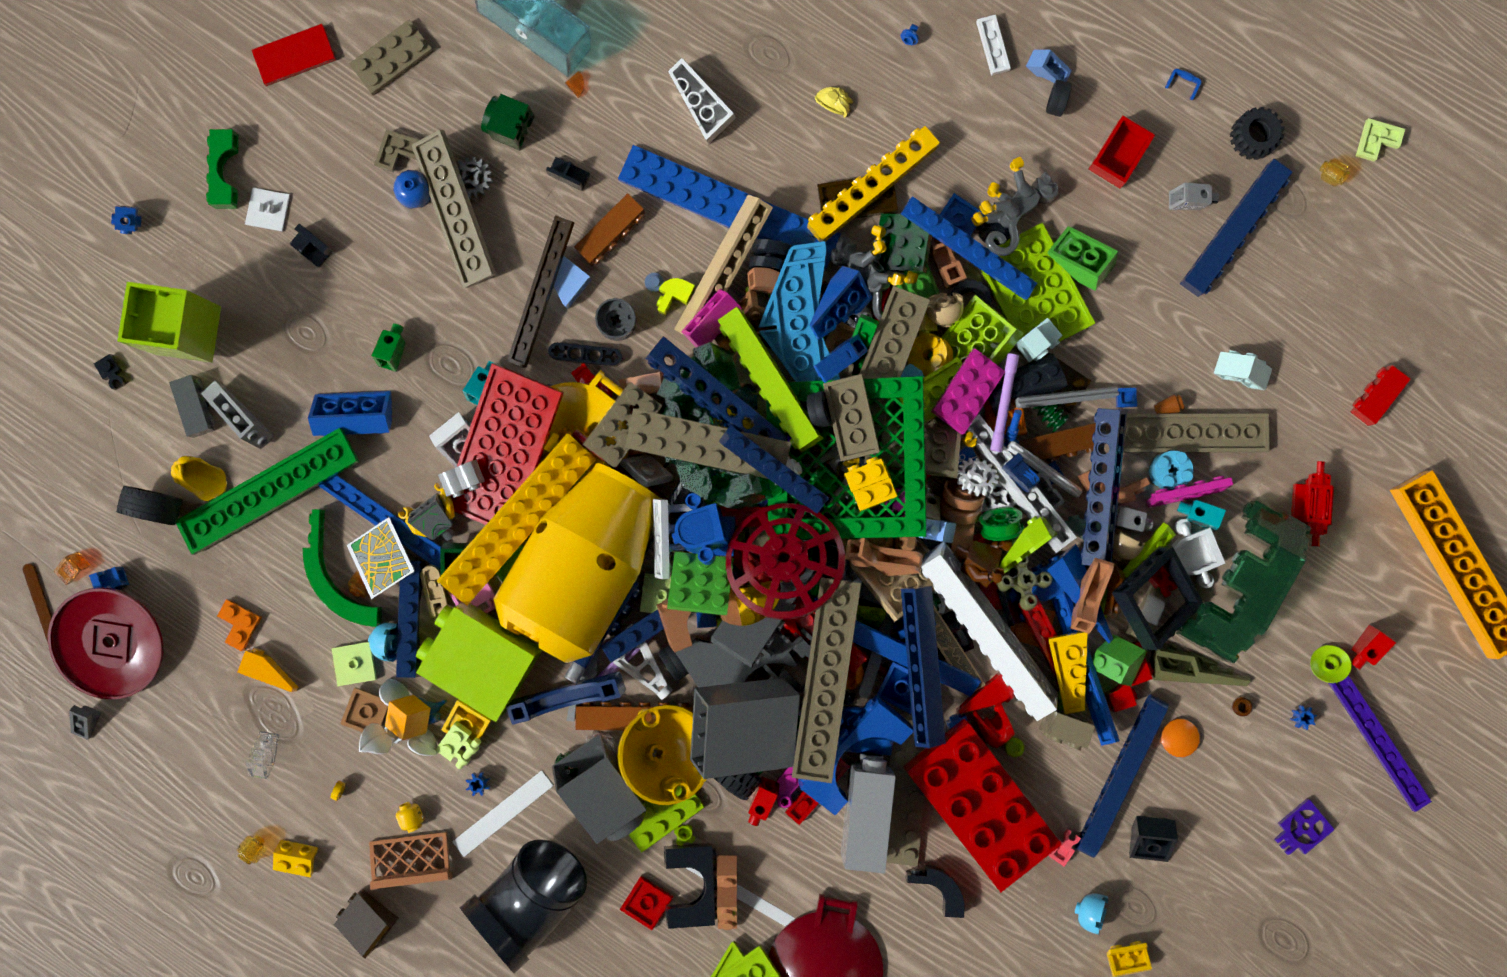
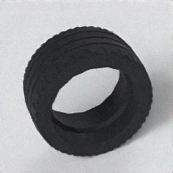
(149, 505)

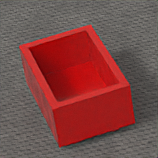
(1121, 152)

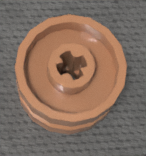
(960, 506)

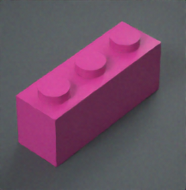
(705, 324)

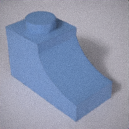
(1048, 66)

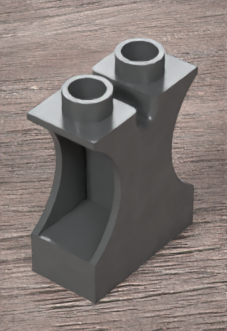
(714, 666)

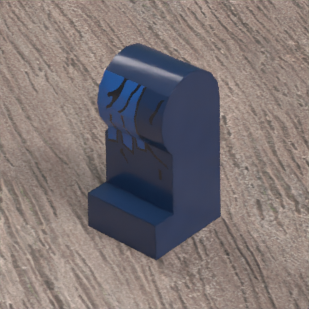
(1021, 473)

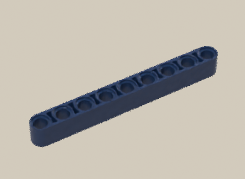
(1122, 775)

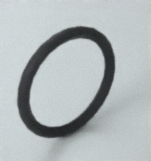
(835, 546)

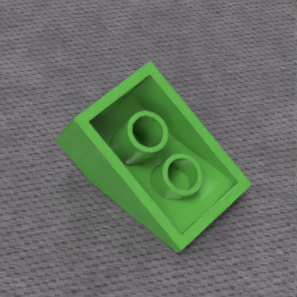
(1083, 257)

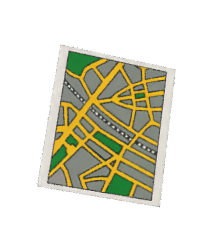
(380, 558)

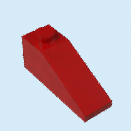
(992, 693)

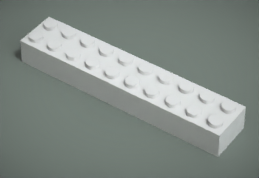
(990, 631)

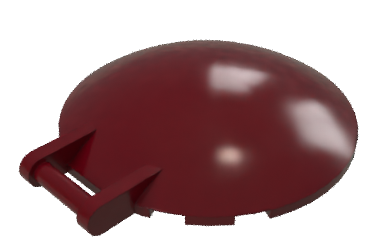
(827, 944)

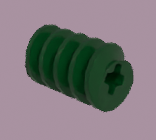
(1052, 415)

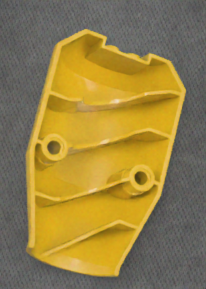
(578, 565)

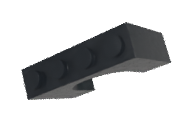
(701, 910)

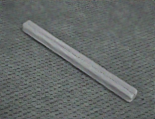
(1066, 397)

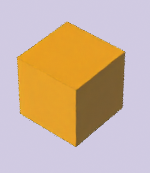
(407, 717)

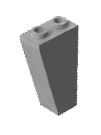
(237, 415)

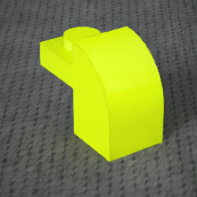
(674, 289)

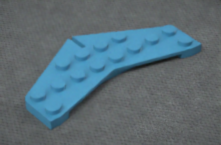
(792, 309)

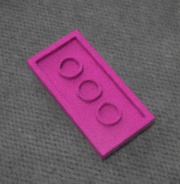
(968, 391)
(1183, 492)

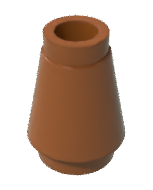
(1169, 405)

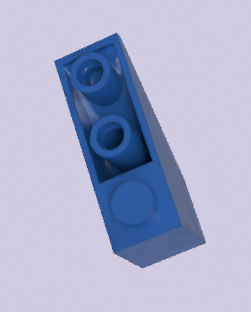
(840, 358)

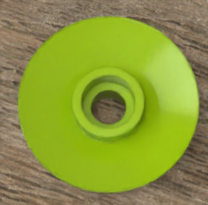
(1330, 655)

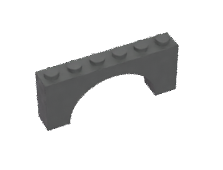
(750, 640)

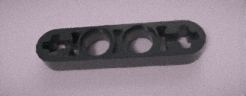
(585, 354)

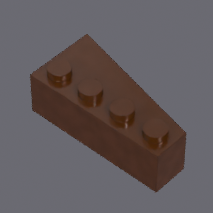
(1061, 443)

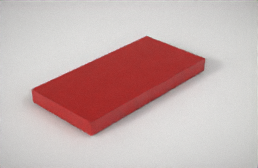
(293, 54)

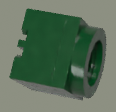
(507, 120)

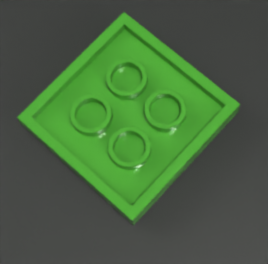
(699, 586)

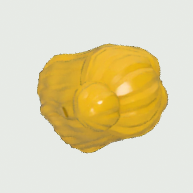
(199, 477)

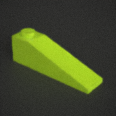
(1030, 540)

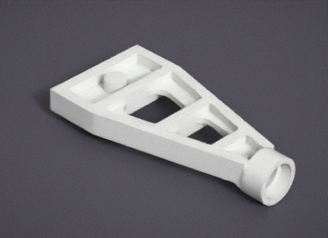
(634, 671)

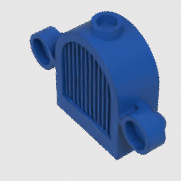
(701, 529)

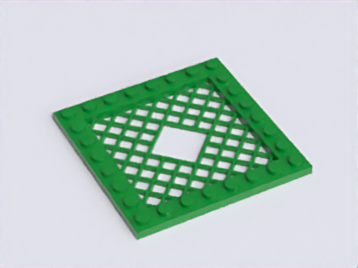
(915, 521)

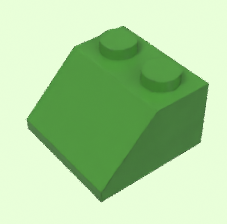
(1119, 660)

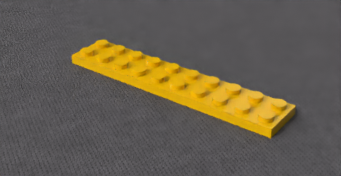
(516, 519)

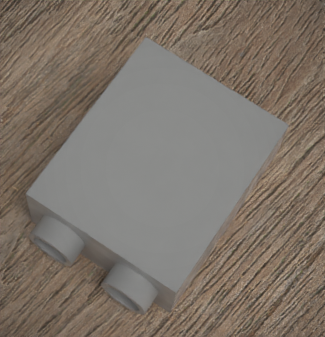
(867, 814)

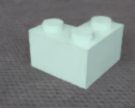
(1036, 342)
(1243, 369)

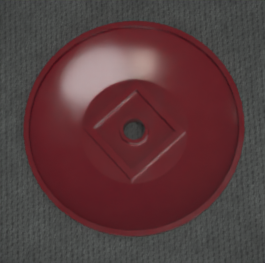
(85, 657)

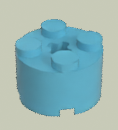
(1181, 473)

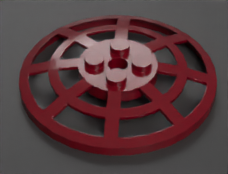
(789, 570)

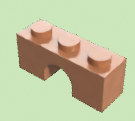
(947, 265)

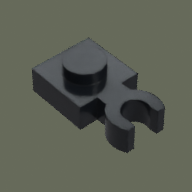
(109, 369)

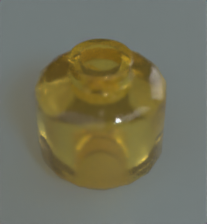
(1334, 172)
(251, 849)

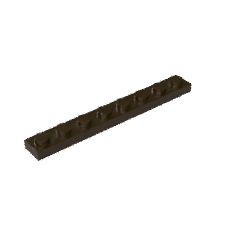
(540, 291)

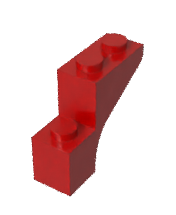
(1122, 695)

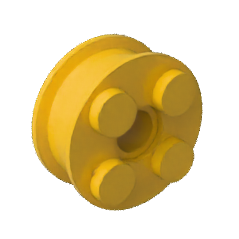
(923, 346)

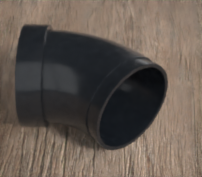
(527, 900)

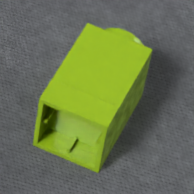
(169, 322)

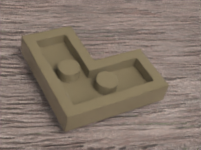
(392, 147)

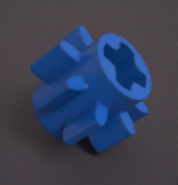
(1308, 720)
(472, 786)

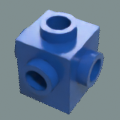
(131, 214)

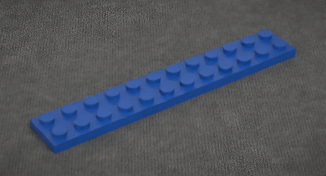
(711, 198)

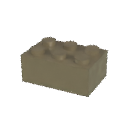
(1067, 729)

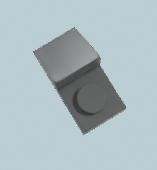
(83, 721)

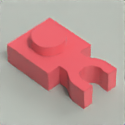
(1065, 851)

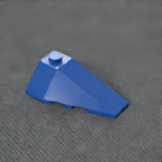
(843, 297)

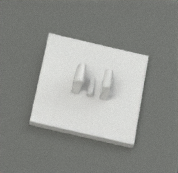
(267, 209)

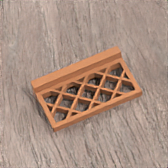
(413, 877)

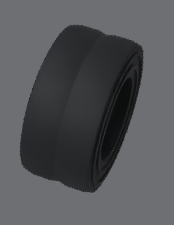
(1058, 98)
(818, 410)
(673, 663)

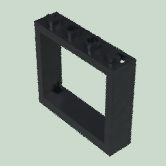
(1131, 610)

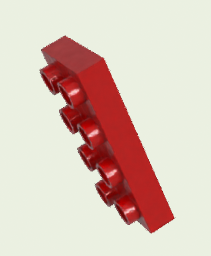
(982, 806)

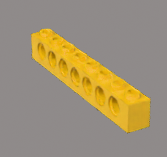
(921, 137)

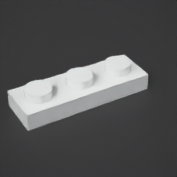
(993, 45)

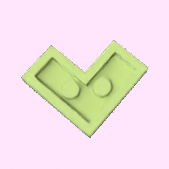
(1377, 134)

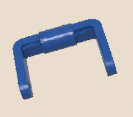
(1187, 76)

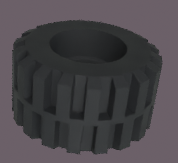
(1267, 122)
(740, 785)

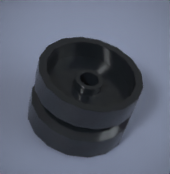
(769, 254)

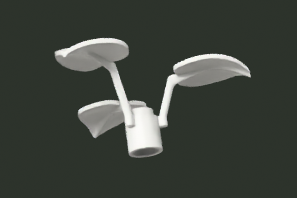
(379, 740)

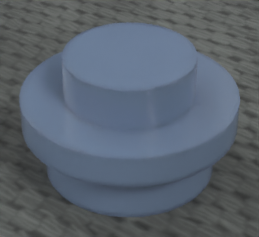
(653, 282)

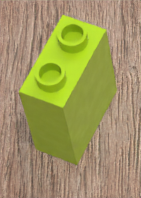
(477, 659)

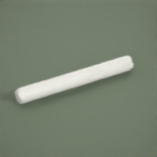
(1042, 467)

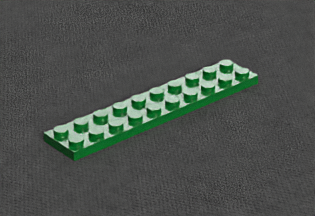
(267, 491)

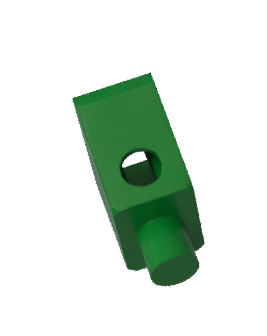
(389, 348)

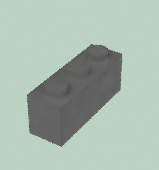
(192, 406)

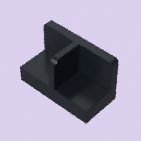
(568, 173)
(310, 246)

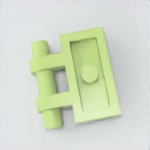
(453, 741)

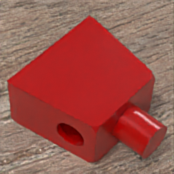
(1371, 647)
(763, 801)

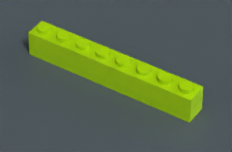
(770, 379)

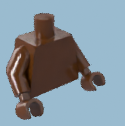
(982, 560)

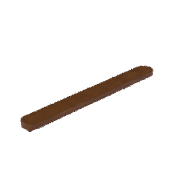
(38, 597)

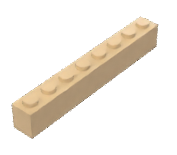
(728, 256)

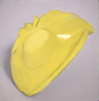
(834, 100)

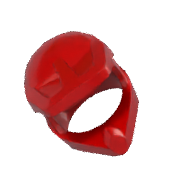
(996, 730)

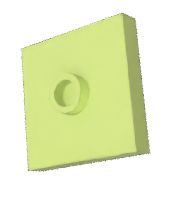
(654, 592)
(354, 664)

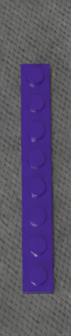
(1381, 744)

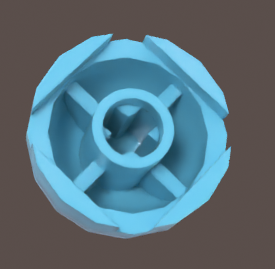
(384, 641)
(1092, 912)

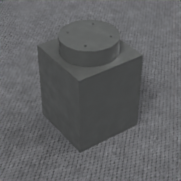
(598, 792)

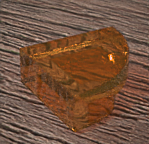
(576, 84)

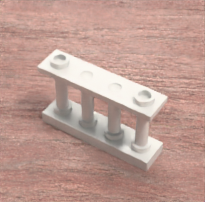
(662, 529)

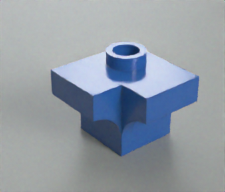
(111, 578)

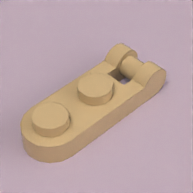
(433, 590)

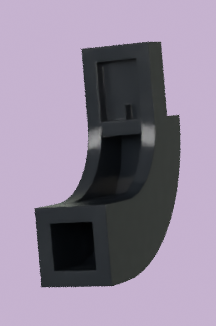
(952, 897)

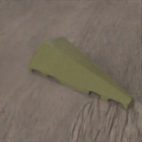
(1180, 666)

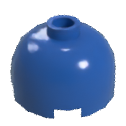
(411, 189)

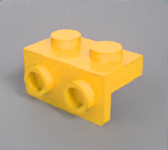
(294, 858)
(1129, 959)

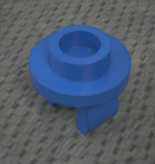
(910, 36)

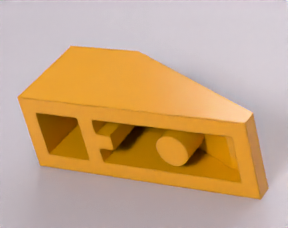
(265, 669)

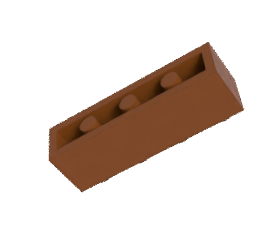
(610, 230)

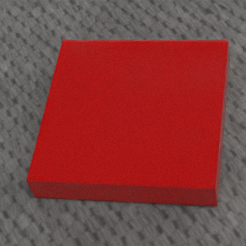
(646, 903)

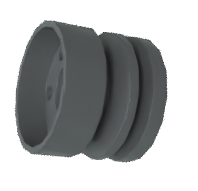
(611, 309)

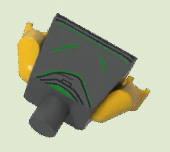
(432, 516)

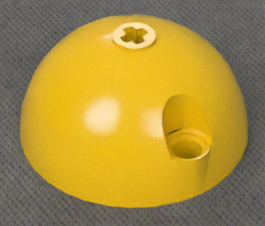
(651, 776)

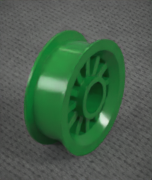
(1001, 523)

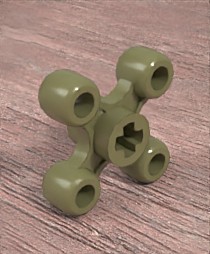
(1028, 600)

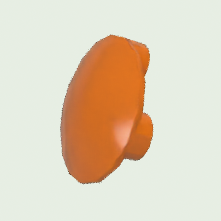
(1180, 737)

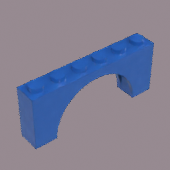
(874, 720)

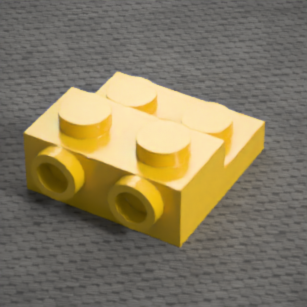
(870, 483)
(468, 717)

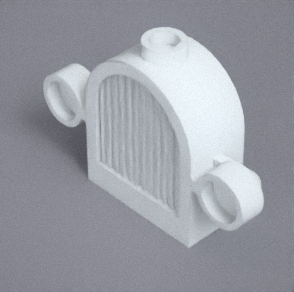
(1197, 552)

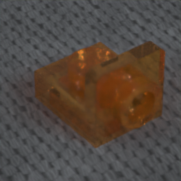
(70, 567)
(357, 586)

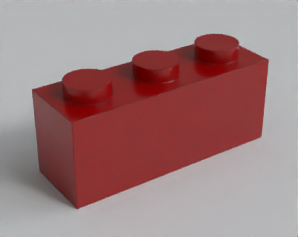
(1379, 395)

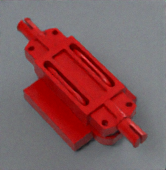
(1314, 502)

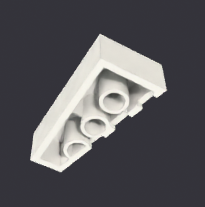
(705, 106)

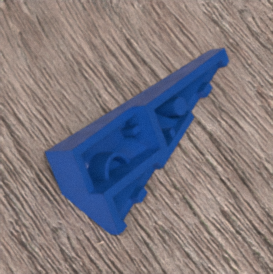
(1068, 573)

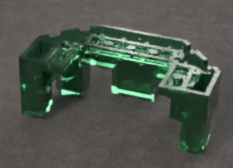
(715, 484)
(1259, 582)

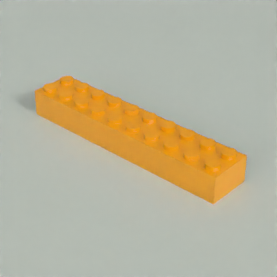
(1456, 559)

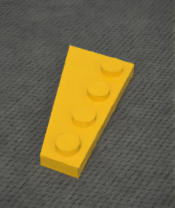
(1069, 659)

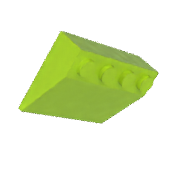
(981, 329)

